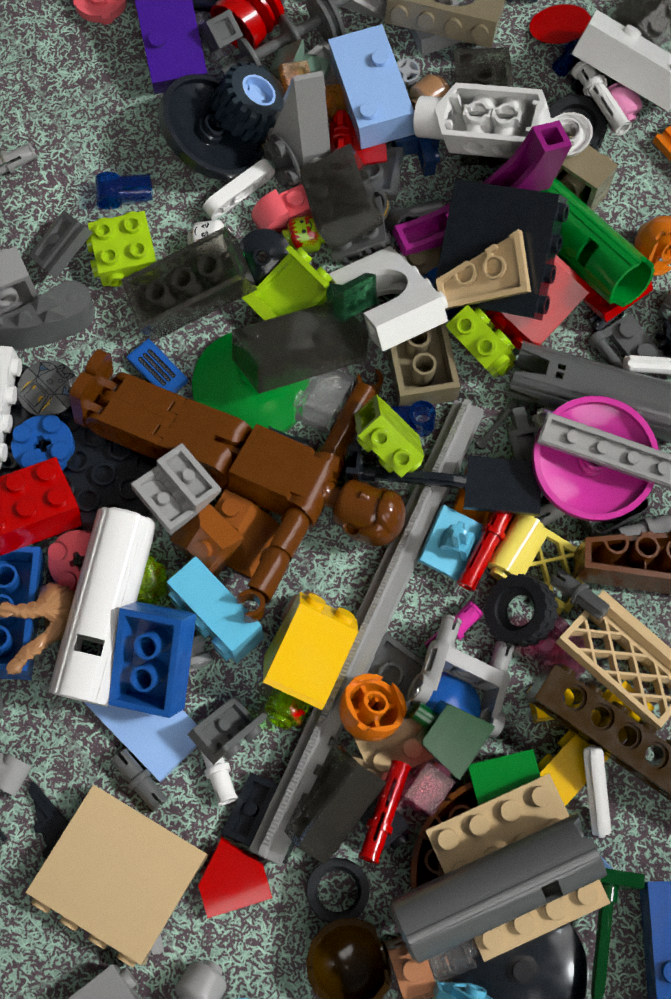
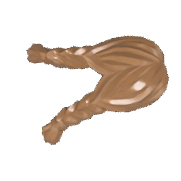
(54, 606)

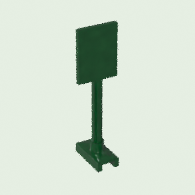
(611, 883)

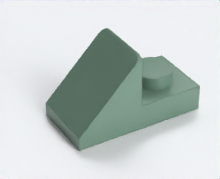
(295, 52)

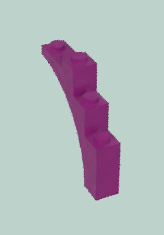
(529, 168)

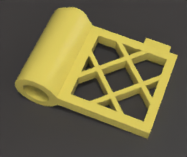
(521, 546)

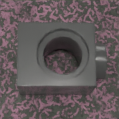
(220, 31)

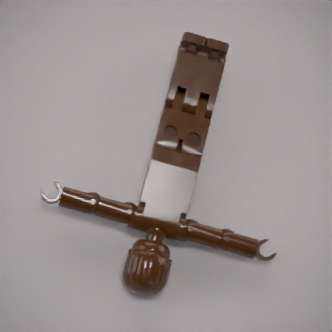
(246, 461)

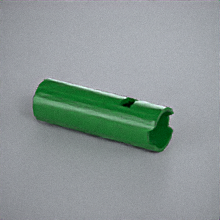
(601, 253)

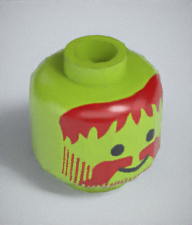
(303, 233)

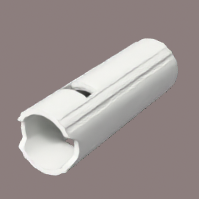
(106, 583)

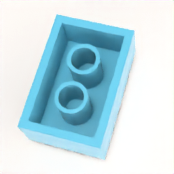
(216, 610)

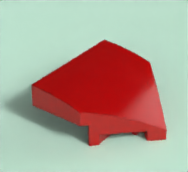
(232, 880)

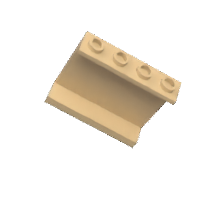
(116, 876)

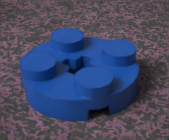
(40, 428)

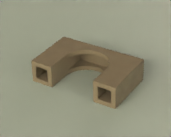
(468, 23)

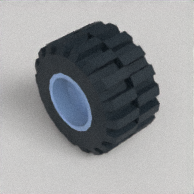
(248, 101)

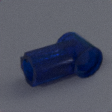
(116, 189)
(409, 413)

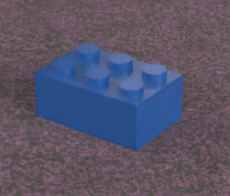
(152, 659)

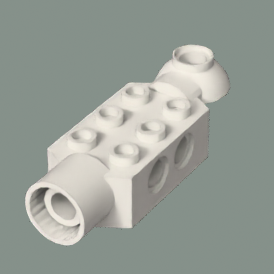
(492, 119)

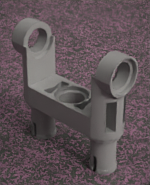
(445, 657)

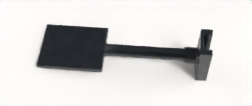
(488, 485)

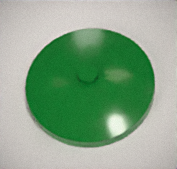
(224, 387)

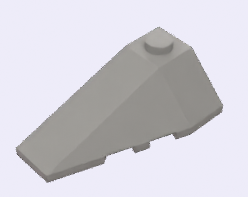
(304, 119)

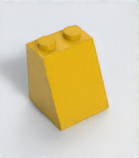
(309, 649)

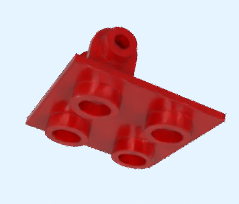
(343, 133)

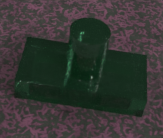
(353, 296)

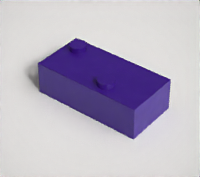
(170, 41)

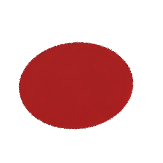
(559, 23)

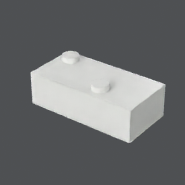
(627, 58)

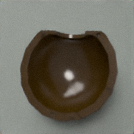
(349, 961)

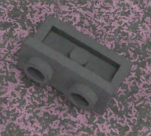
(225, 729)

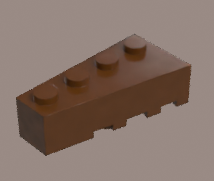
(626, 561)

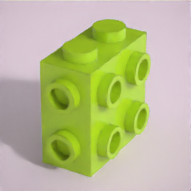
(120, 247)
(476, 334)
(388, 436)

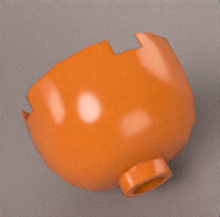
(655, 242)
(371, 708)

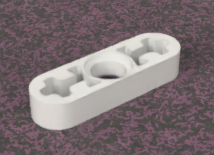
(238, 189)

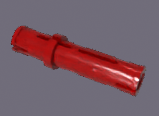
(492, 533)
(372, 849)

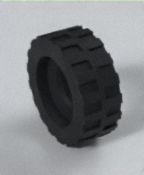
(586, 107)
(544, 610)

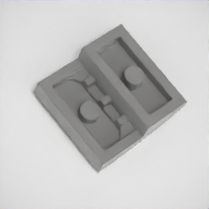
(176, 488)

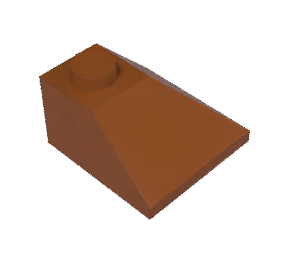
(252, 524)
(209, 539)

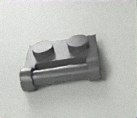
(627, 337)

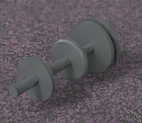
(323, 17)

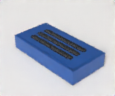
(156, 367)

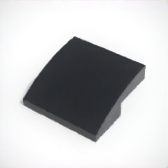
(250, 811)

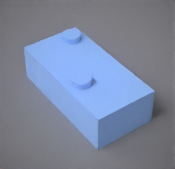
(372, 86)

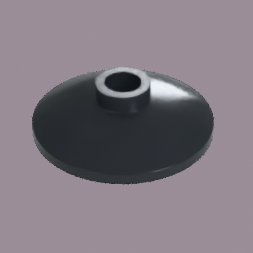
(263, 241)

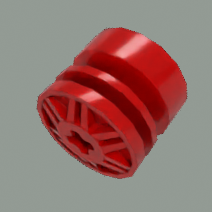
(252, 16)

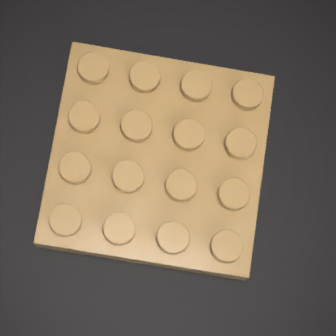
(500, 824)

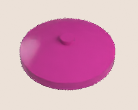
(586, 488)

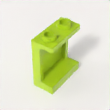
(290, 287)

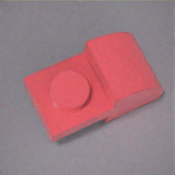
(276, 209)

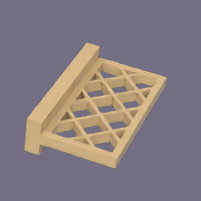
(640, 646)

